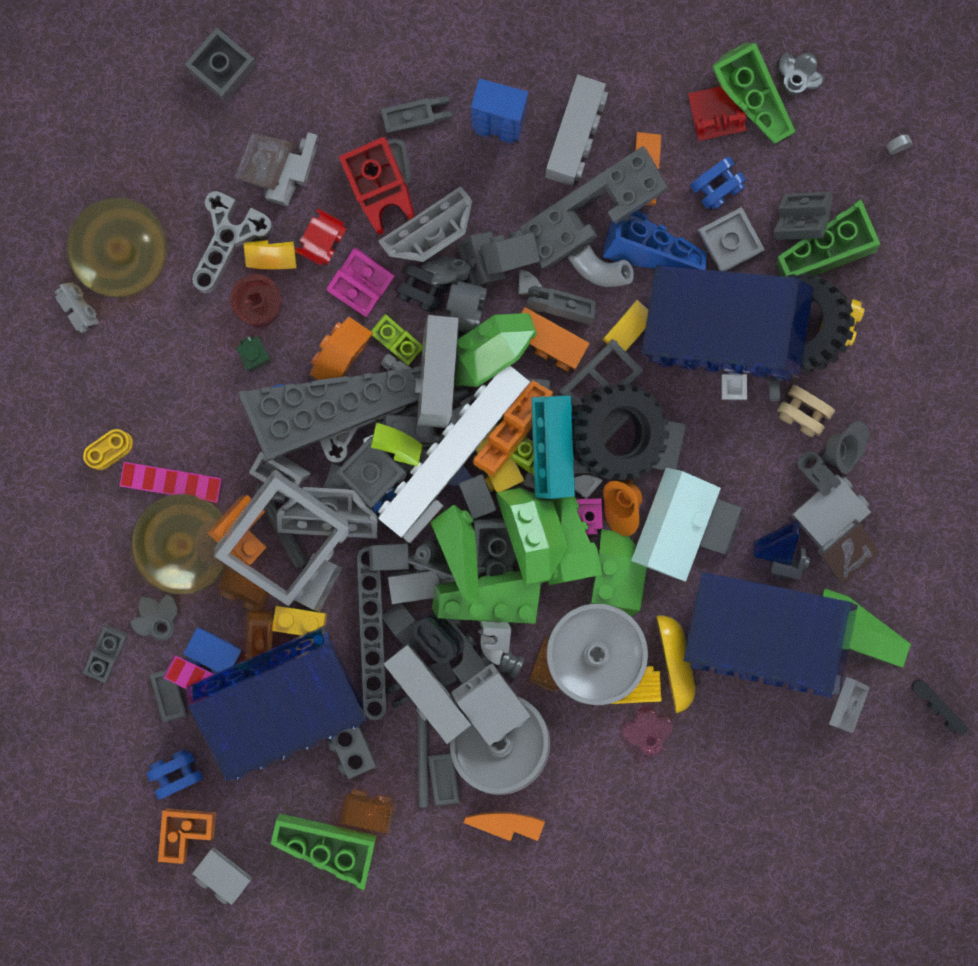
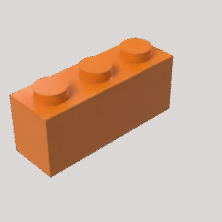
(556, 343)

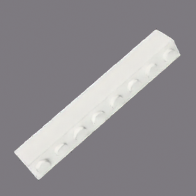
(453, 451)

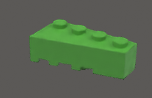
(500, 600)
(327, 847)

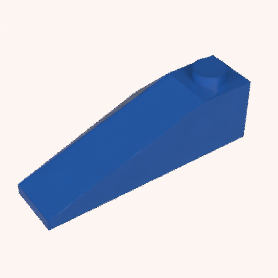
(649, 245)

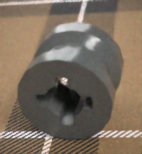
(510, 665)

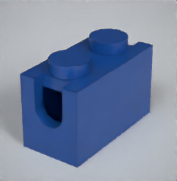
(212, 651)

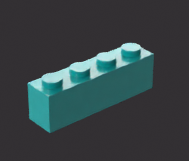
(553, 446)

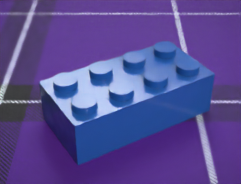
(499, 111)

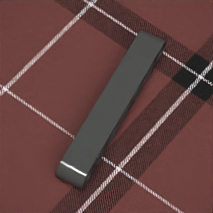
(366, 645)

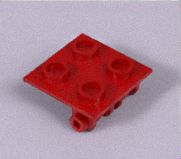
(715, 114)

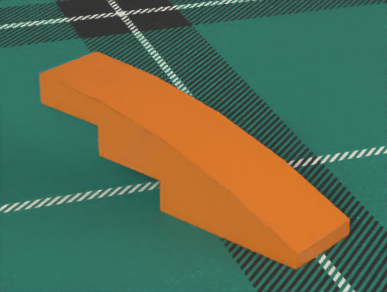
(511, 431)

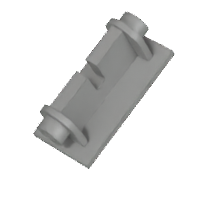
(70, 297)

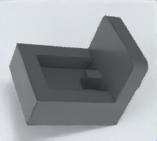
(794, 570)

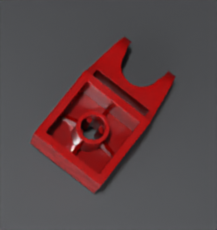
(377, 191)

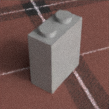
(828, 515)
(490, 704)

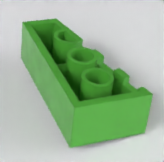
(844, 241)

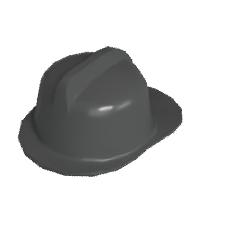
(847, 448)

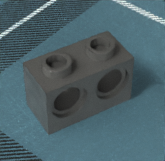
(358, 747)

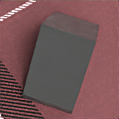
(477, 496)
(389, 557)
(401, 624)

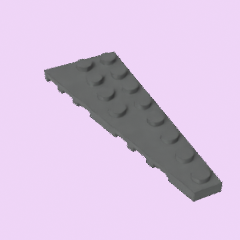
(309, 412)

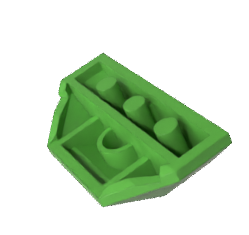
(492, 348)
(533, 533)
(621, 578)

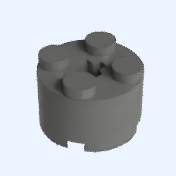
(466, 304)

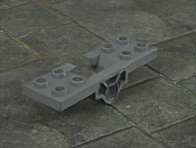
(630, 185)

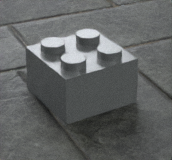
(220, 65)

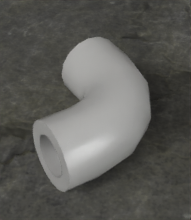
(599, 271)

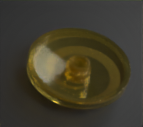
(117, 247)
(174, 546)

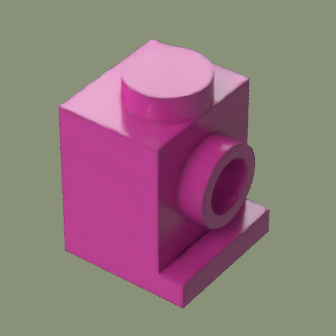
(593, 506)

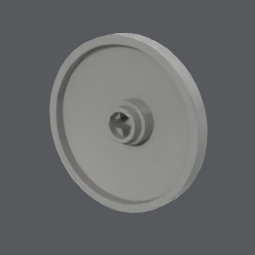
(597, 654)
(505, 764)

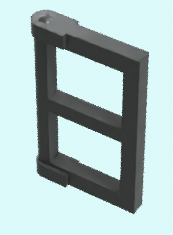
(589, 368)

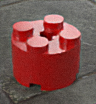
(320, 237)

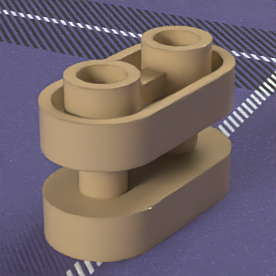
(809, 425)

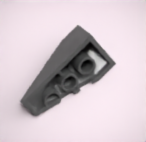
(493, 546)

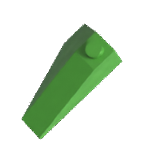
(581, 557)

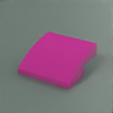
(354, 291)

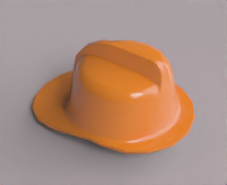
(622, 506)

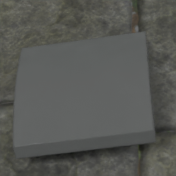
(803, 215)

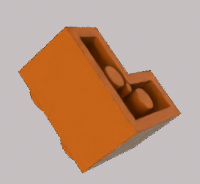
(340, 350)
(248, 546)
(178, 828)

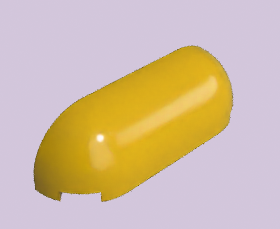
(678, 671)

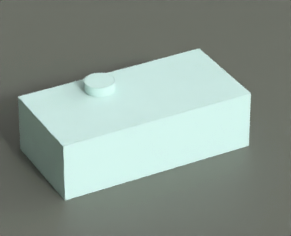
(676, 524)

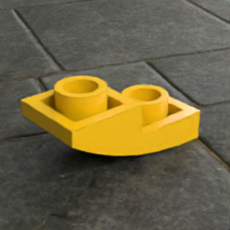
(269, 256)
(629, 326)

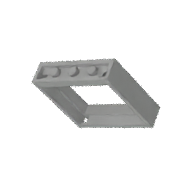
(250, 513)

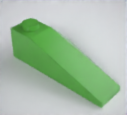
(752, 89)
(458, 544)
(873, 636)

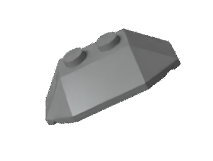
(430, 229)
(299, 520)

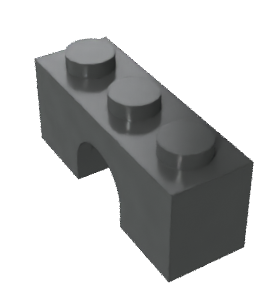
(471, 662)

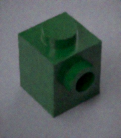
(253, 353)

